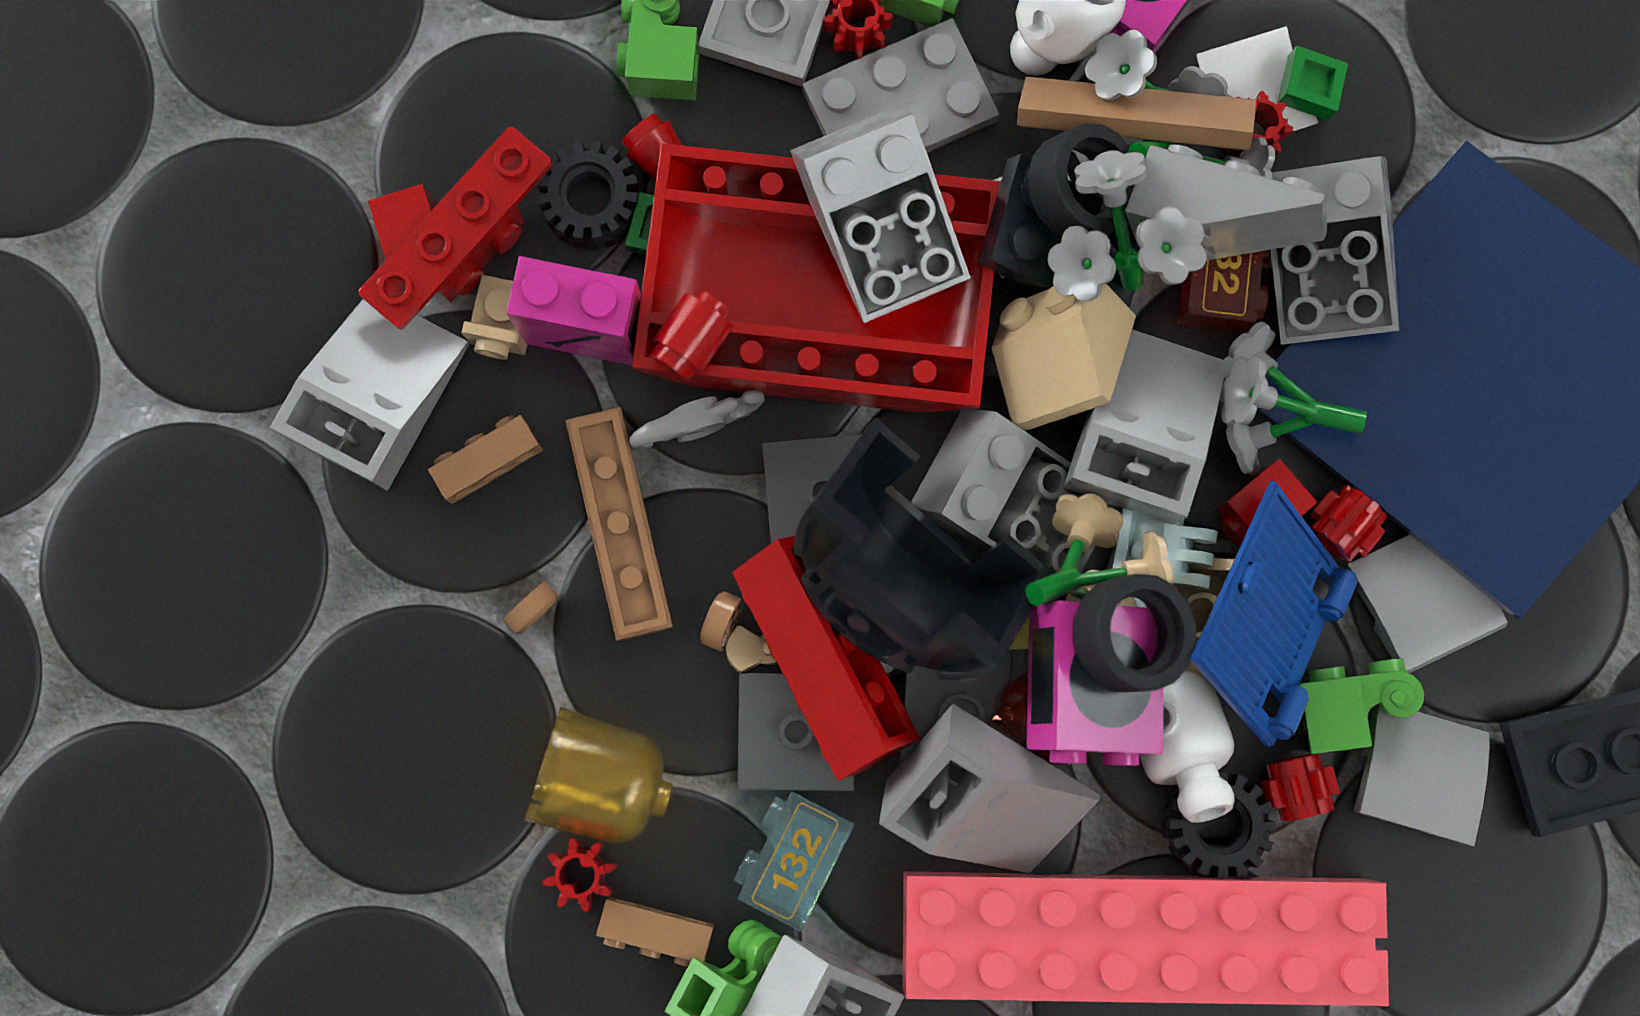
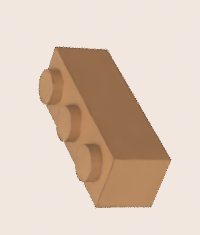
(484, 458)
(654, 931)

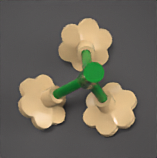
(1090, 524)

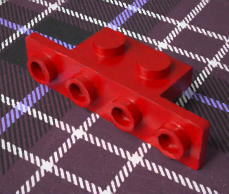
(459, 232)

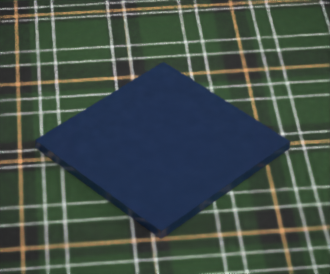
(1504, 396)

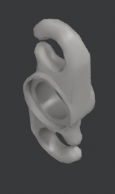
(697, 419)

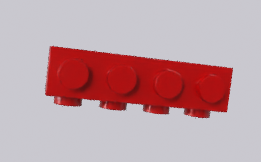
(832, 680)

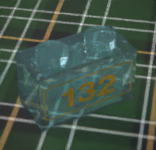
(794, 860)

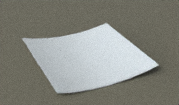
(1254, 67)

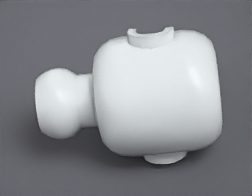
(1060, 31)
(1194, 749)

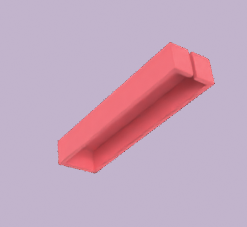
(1144, 938)

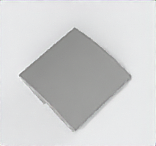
(1422, 603)
(1425, 775)

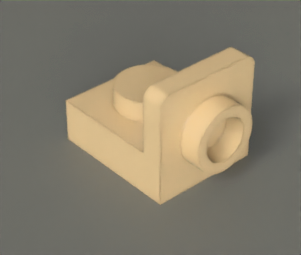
(490, 326)

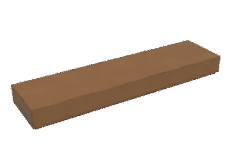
(1149, 116)
(619, 524)

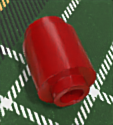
(691, 335)

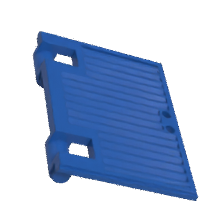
(1271, 617)

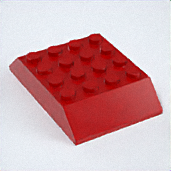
(753, 243)

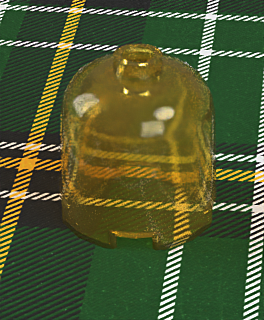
(599, 780)

